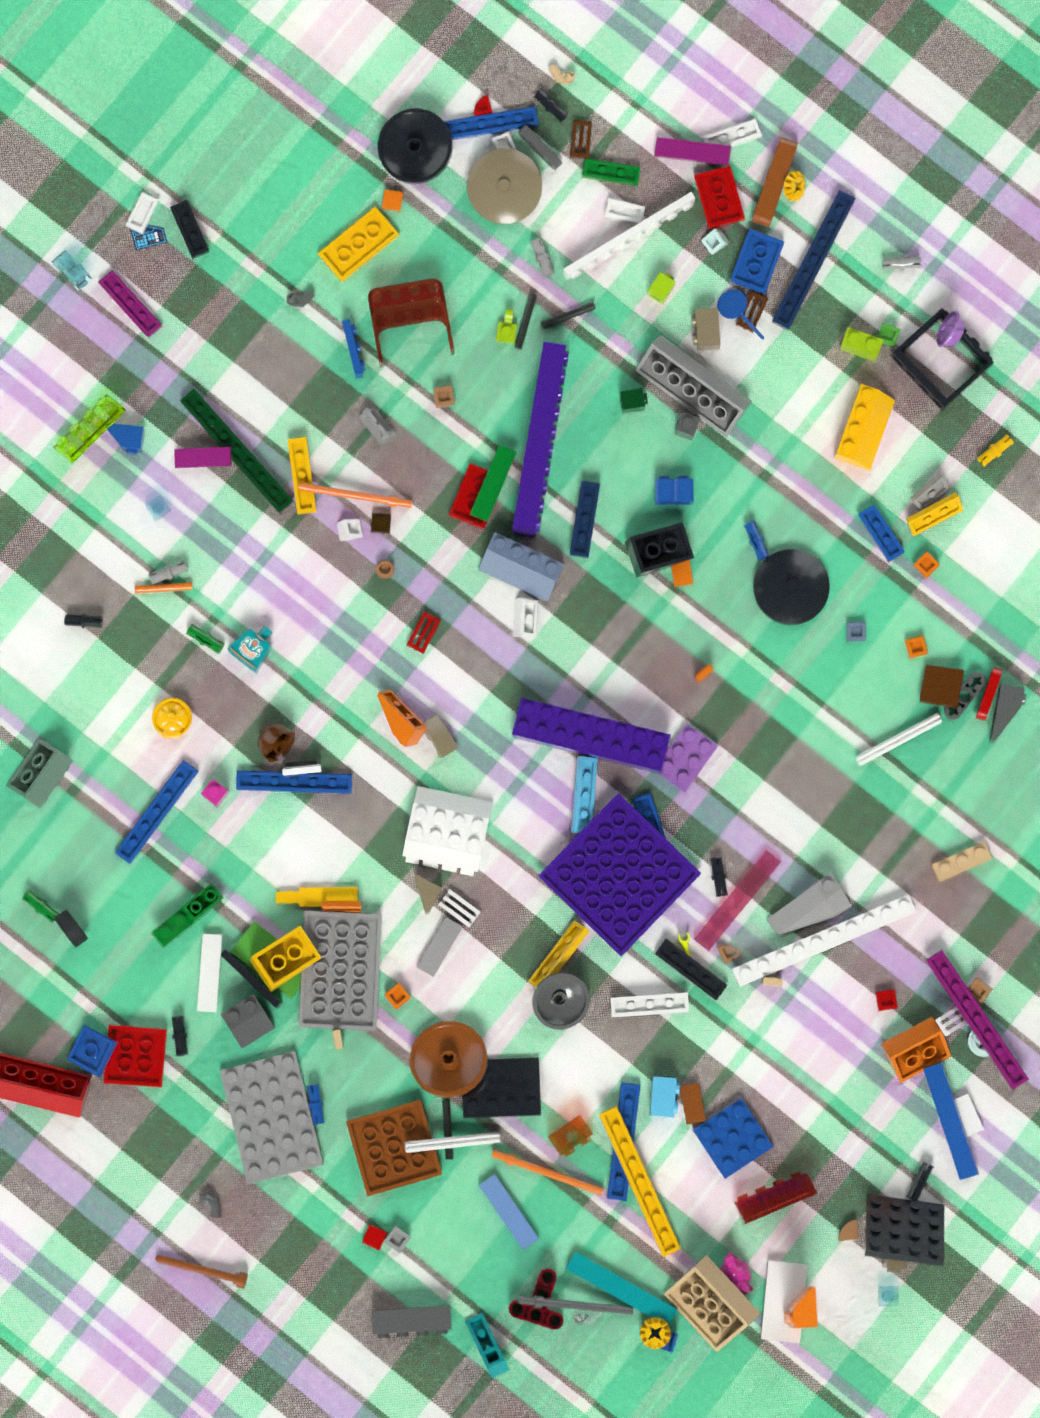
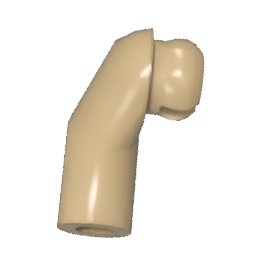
(560, 77)

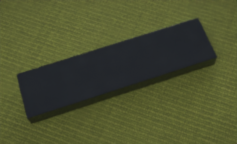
(691, 969)
(251, 979)

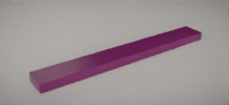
(977, 1020)

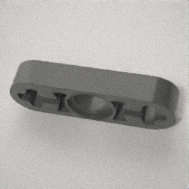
(540, 147)
(977, 688)

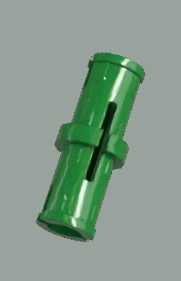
(205, 638)
(40, 906)

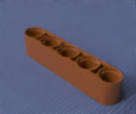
(774, 182)

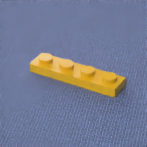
(301, 473)
(560, 953)

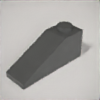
(1007, 705)

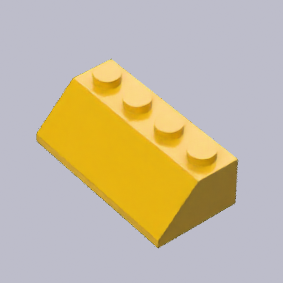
(865, 427)

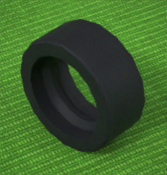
(71, 928)

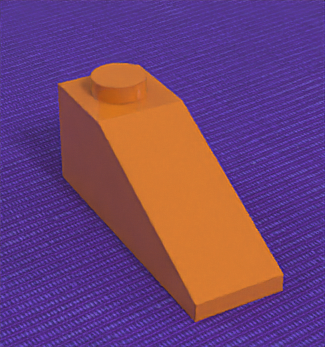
(401, 719)

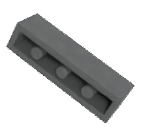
(411, 1320)

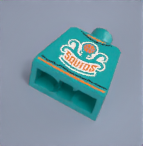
(252, 648)

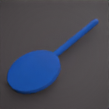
(733, 305)

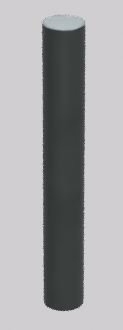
(568, 315)
(525, 321)
(447, 1127)

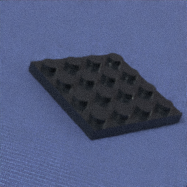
(904, 1230)

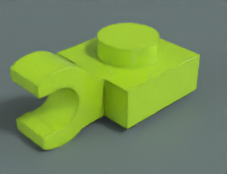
(506, 330)

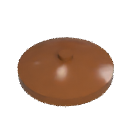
(448, 1059)

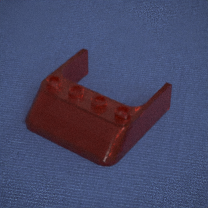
(408, 305)

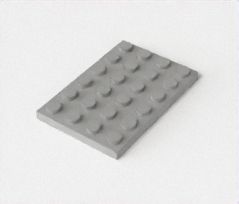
(344, 983)
(271, 1117)

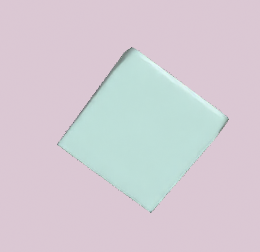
(715, 240)

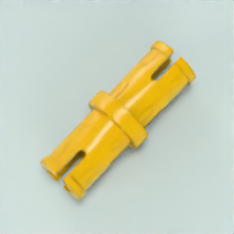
(995, 450)

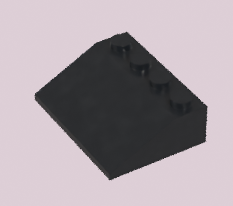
(506, 1090)

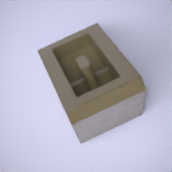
(428, 893)

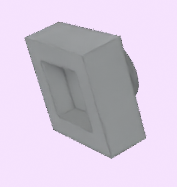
(397, 1239)

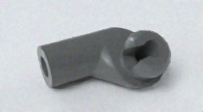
(300, 301)
(212, 1202)

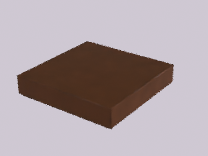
(941, 686)

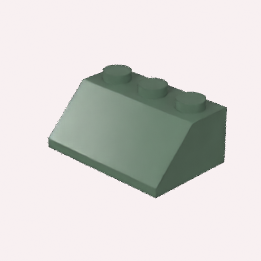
(39, 773)

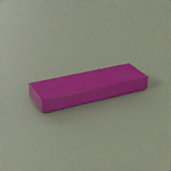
(203, 457)

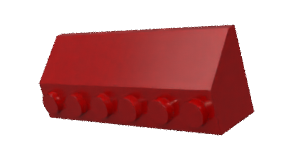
(43, 1085)

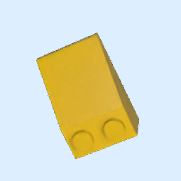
(285, 958)

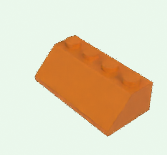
(802, 1310)

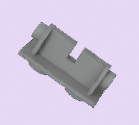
(377, 425)

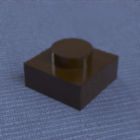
(380, 523)

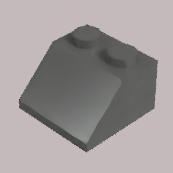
(247, 1021)

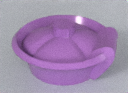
(950, 330)

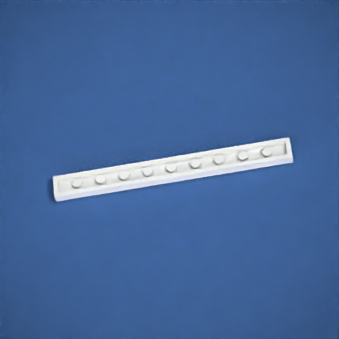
(823, 940)

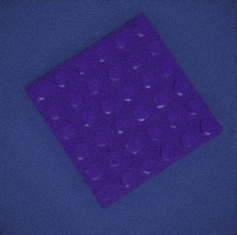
(619, 874)

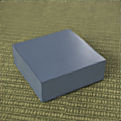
(855, 631)

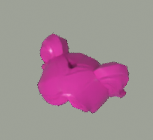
(738, 1272)

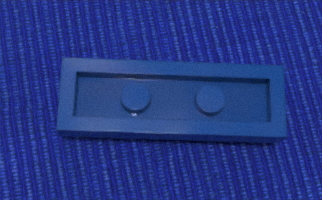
(354, 348)
(881, 533)

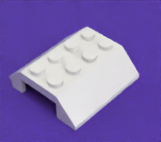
(447, 830)

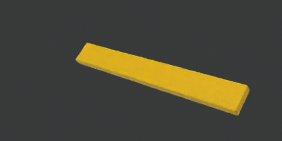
(639, 1181)

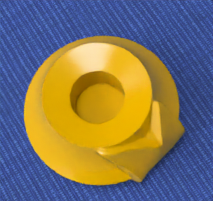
(171, 717)

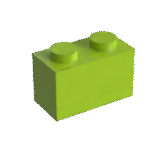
(861, 344)

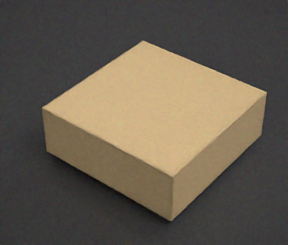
(771, 981)
(337, 1039)

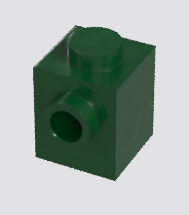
(633, 400)

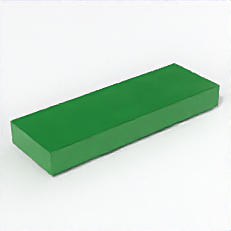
(611, 172)

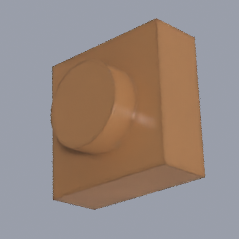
(443, 396)
(980, 990)

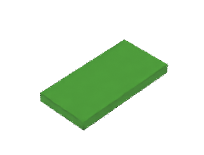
(252, 942)

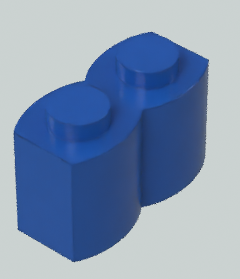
(673, 491)

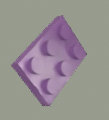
(687, 757)

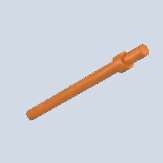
(392, 501)
(511, 1159)

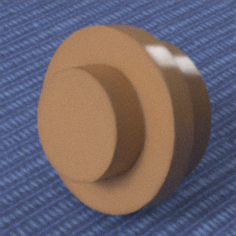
(385, 569)

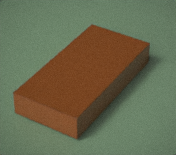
(692, 1103)

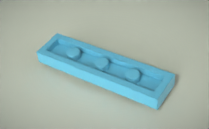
(584, 793)

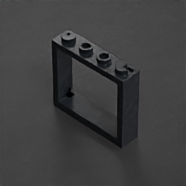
(921, 380)

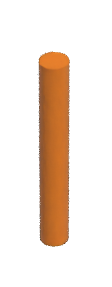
(163, 587)

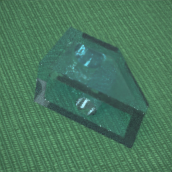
(72, 270)

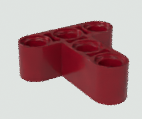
(546, 1313)

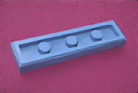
(508, 1212)

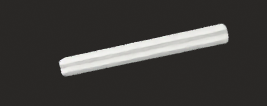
(898, 739)
(451, 1142)

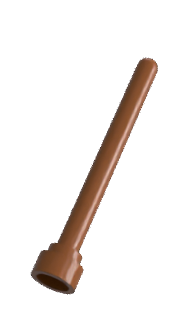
(238, 1279)

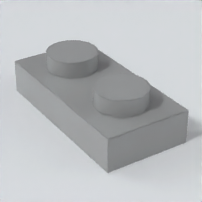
(930, 492)

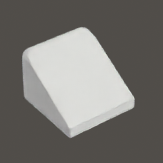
(349, 529)

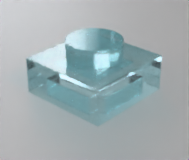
(157, 508)
(888, 1296)

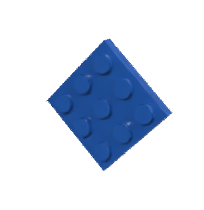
(732, 1138)

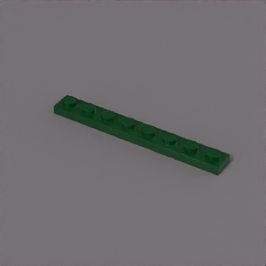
(240, 454)

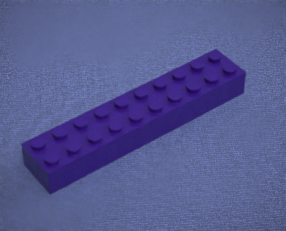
(539, 439)

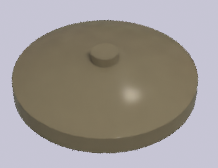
(504, 186)

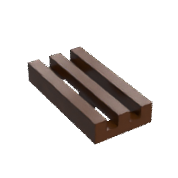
(579, 155)
(744, 325)

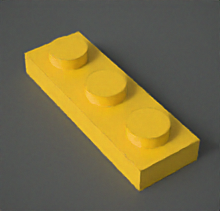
(934, 514)

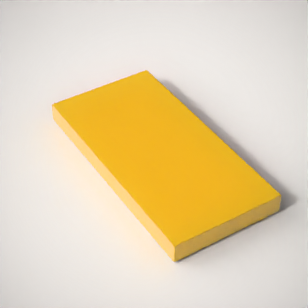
(358, 244)

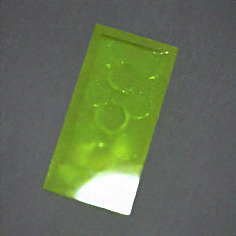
(89, 428)

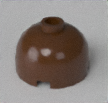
(274, 741)

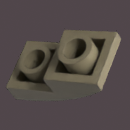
(439, 735)

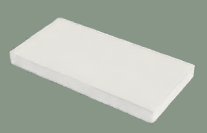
(783, 1284)

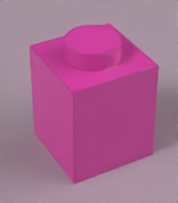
(215, 793)

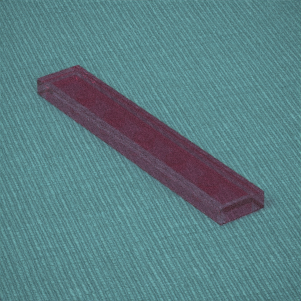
(737, 900)

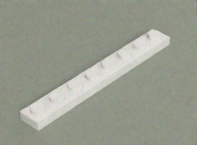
(636, 232)

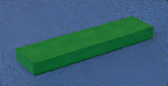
(493, 483)

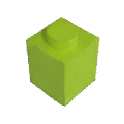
(661, 287)

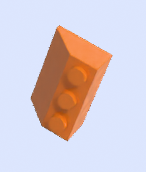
(916, 1049)

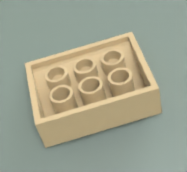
(711, 1303)

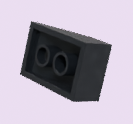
(659, 549)

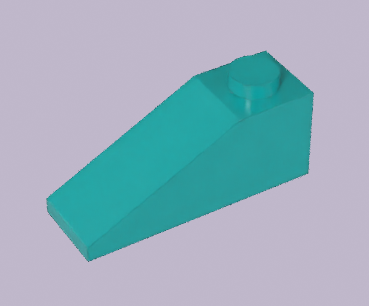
(487, 1345)

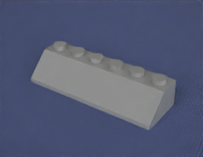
(693, 385)

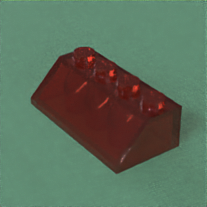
(774, 1198)

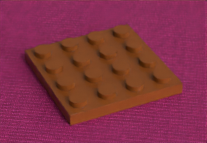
(381, 1151)

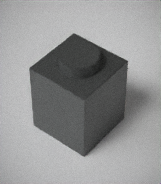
(687, 426)

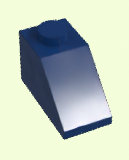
(128, 437)

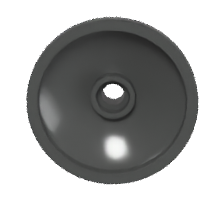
(568, 1009)

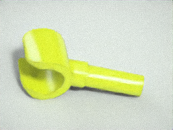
(685, 943)

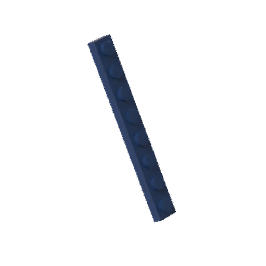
(813, 260)

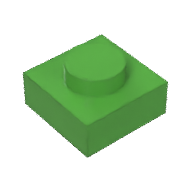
(889, 335)

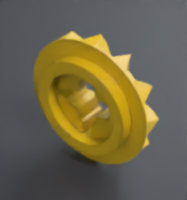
(789, 186)
(665, 1333)

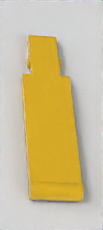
(315, 895)

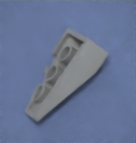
(816, 904)

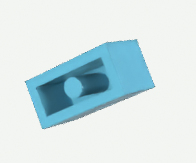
(663, 1097)

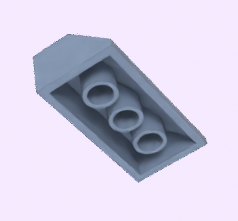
(521, 567)

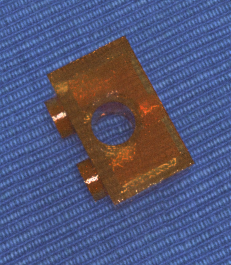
(577, 1126)

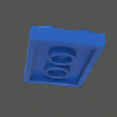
(757, 261)

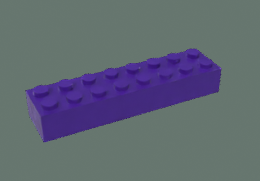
(591, 736)

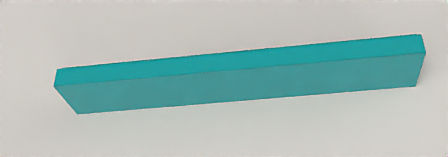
(620, 1288)

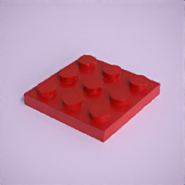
(137, 1056)

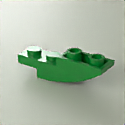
(187, 915)

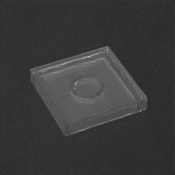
(750, 944)

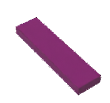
(693, 151)
(130, 304)

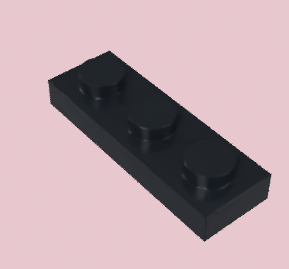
(189, 229)

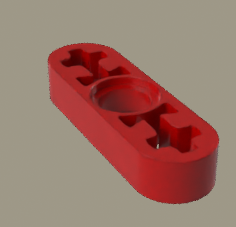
(989, 693)

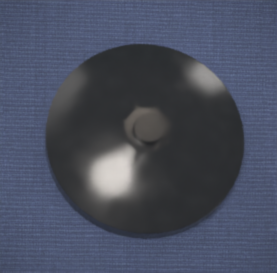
(415, 146)
(791, 587)

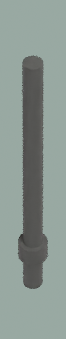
(539, 1301)

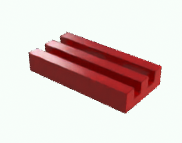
(416, 647)

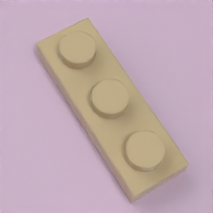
(961, 862)

